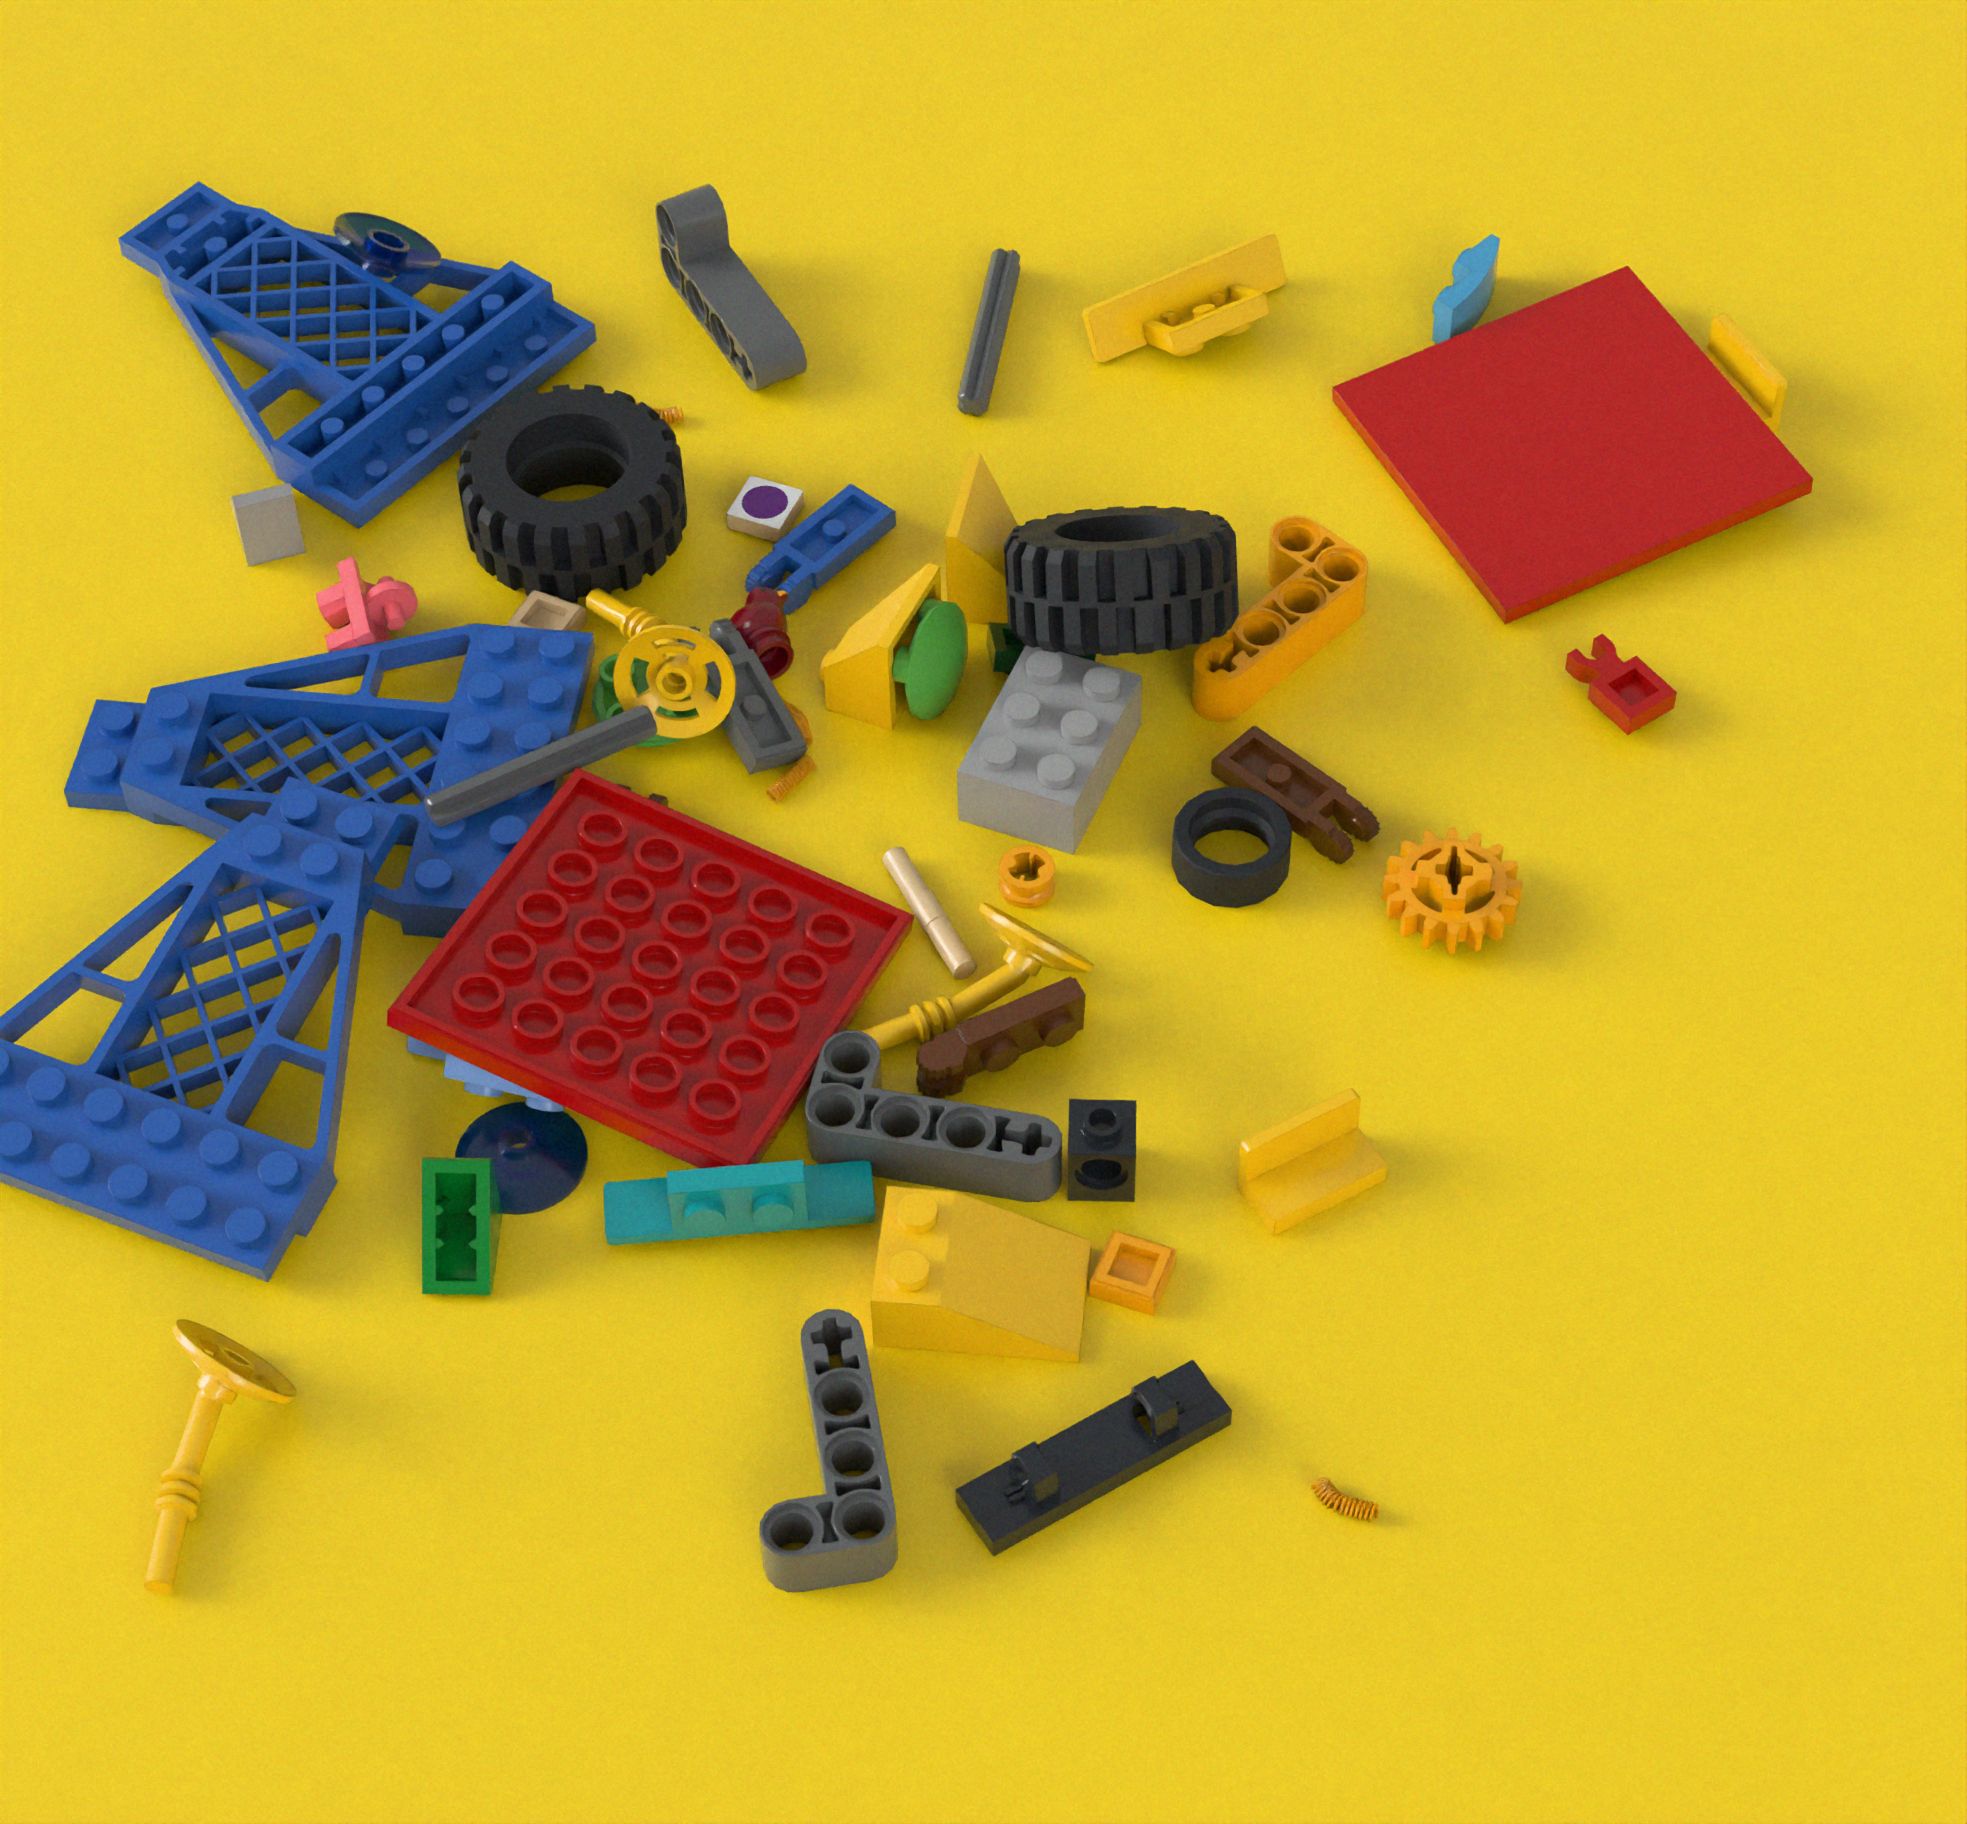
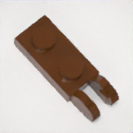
(1300, 789)
(1000, 1037)

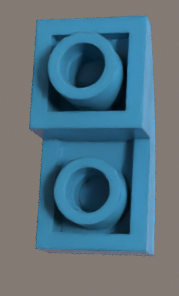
(1463, 304)

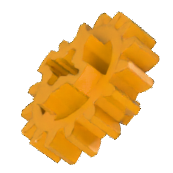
(1481, 898)

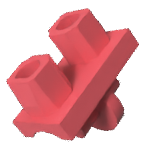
(366, 606)

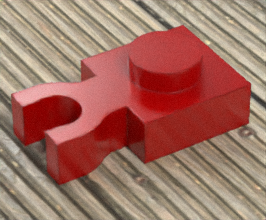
(1622, 690)

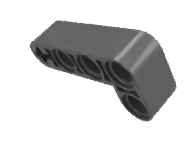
(723, 290)
(1010, 1153)
(842, 1445)

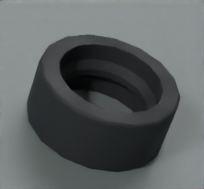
(1227, 883)

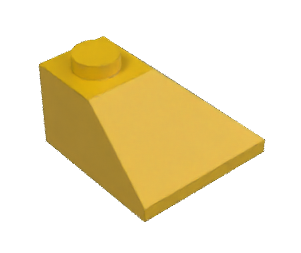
(976, 545)
(861, 668)

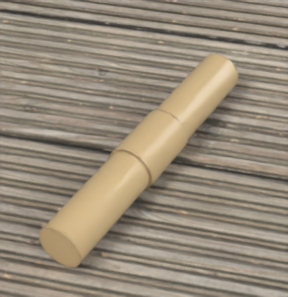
(929, 913)

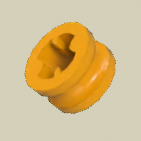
(1021, 892)

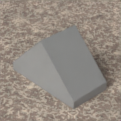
(268, 524)

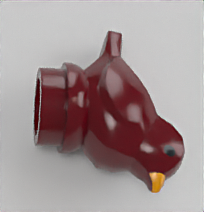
(766, 629)

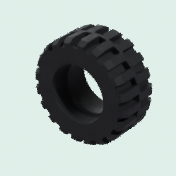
(563, 442)
(1121, 580)

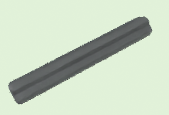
(989, 332)
(540, 766)

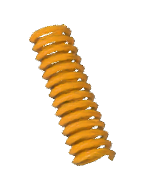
(790, 777)

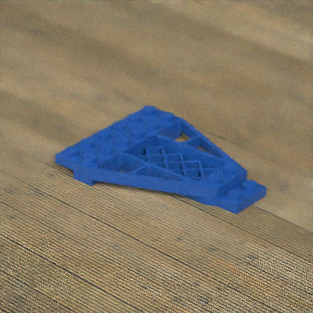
(378, 420)
(511, 698)
(155, 1161)

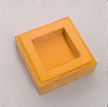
(1133, 1272)

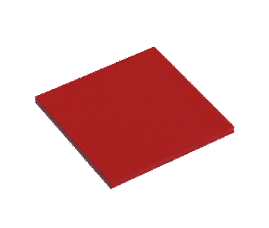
(1570, 443)
(652, 973)

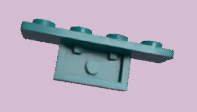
(738, 1201)

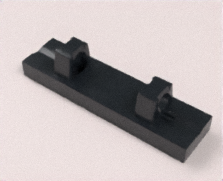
(1092, 1457)

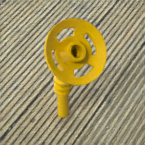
(672, 670)
(1025, 956)
(223, 1377)

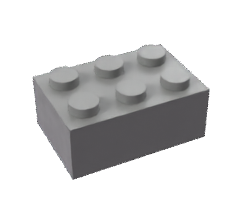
(1049, 748)

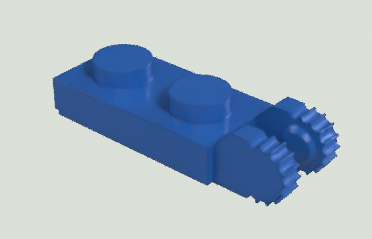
(822, 545)

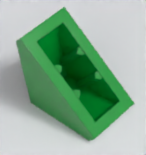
(459, 1225)

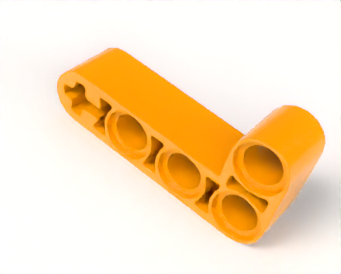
(1314, 599)

